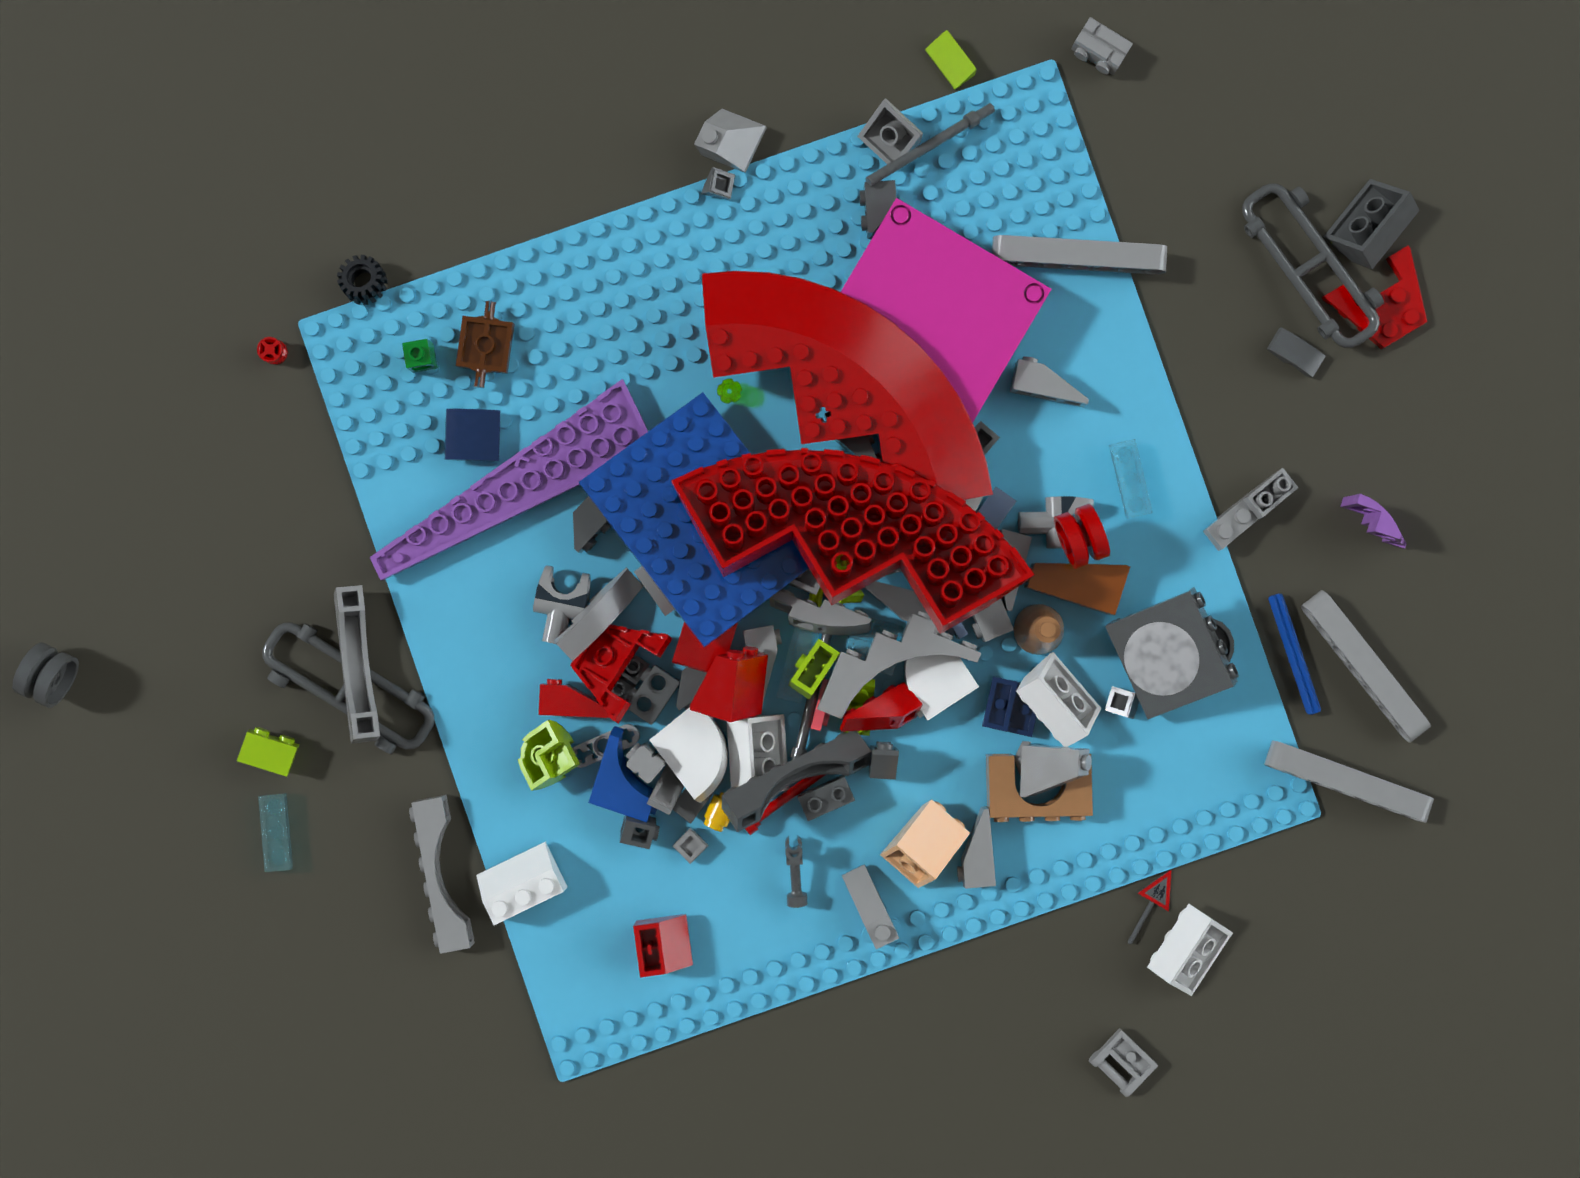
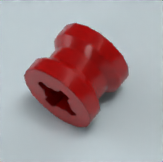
(266, 348)

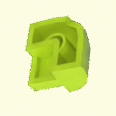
(547, 755)

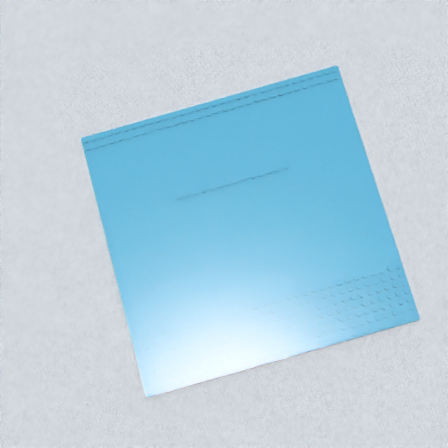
(629, 305)

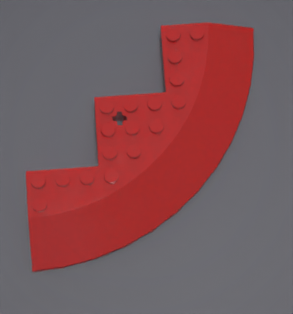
(852, 366)
(853, 516)

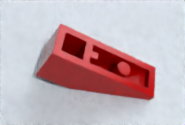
(566, 700)

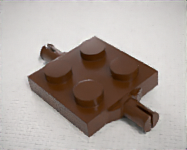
(485, 344)

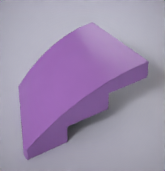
(1376, 518)

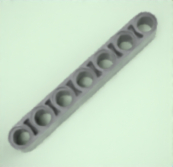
(1081, 254)
(1365, 666)
(1348, 781)

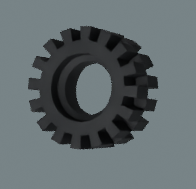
(357, 267)

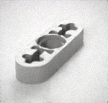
(590, 758)

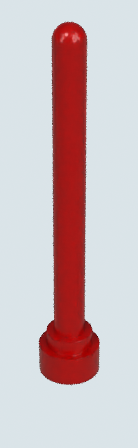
(783, 799)

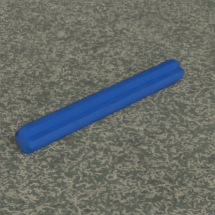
(1294, 654)

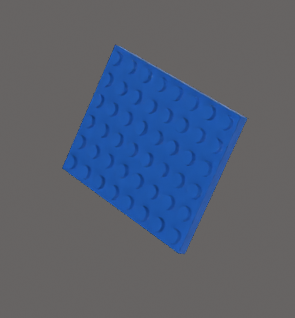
(648, 516)

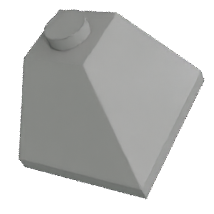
(730, 139)

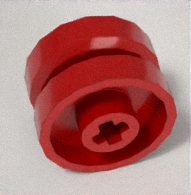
(1082, 536)

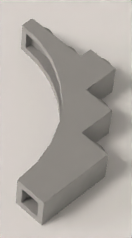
(917, 640)

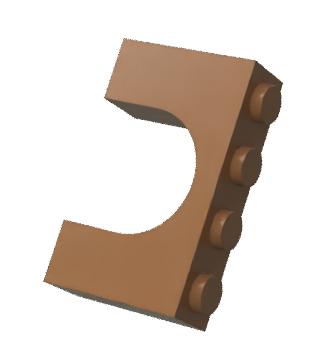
(1004, 801)

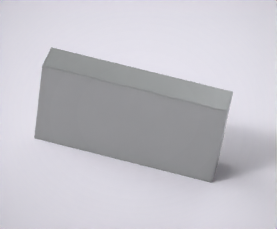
(666, 791)

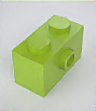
(813, 668)
(268, 751)

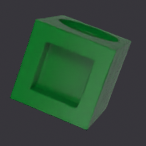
(419, 355)

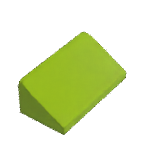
(951, 60)

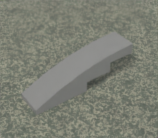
(599, 614)

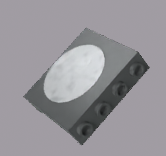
(1172, 653)

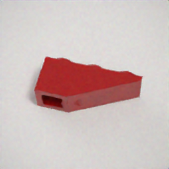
(887, 711)

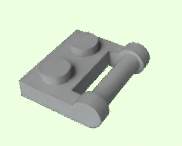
(1128, 1055)

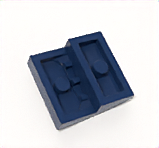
(472, 435)
(1006, 710)

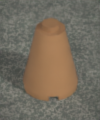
(1038, 629)

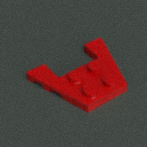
(1402, 304)
(607, 659)

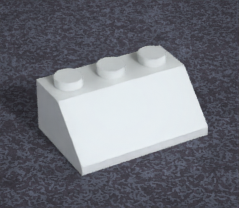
(1059, 700)
(755, 747)
(520, 883)
(1189, 950)

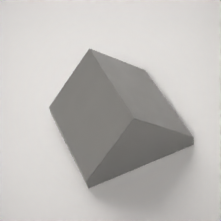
(890, 133)

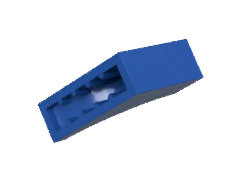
(617, 786)

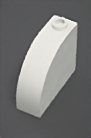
(937, 681)
(694, 752)

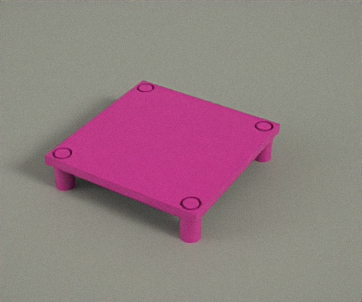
(948, 298)

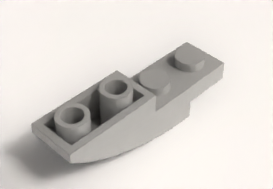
(1250, 509)
(825, 619)

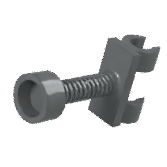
(796, 897)

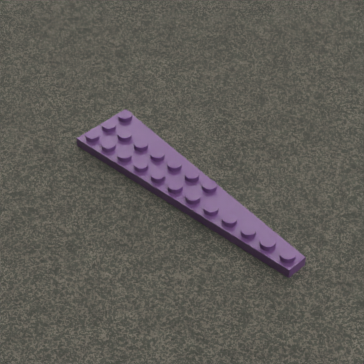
(524, 481)

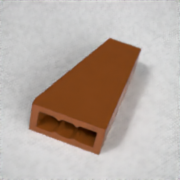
(1089, 586)

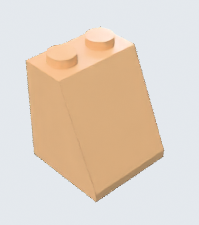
(926, 844)

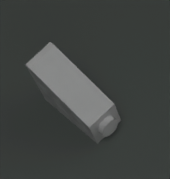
(1051, 766)

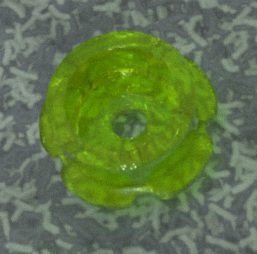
(729, 384)

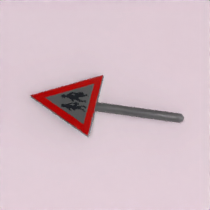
(1158, 893)

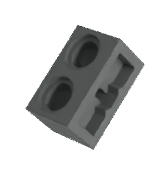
(658, 698)
(825, 797)

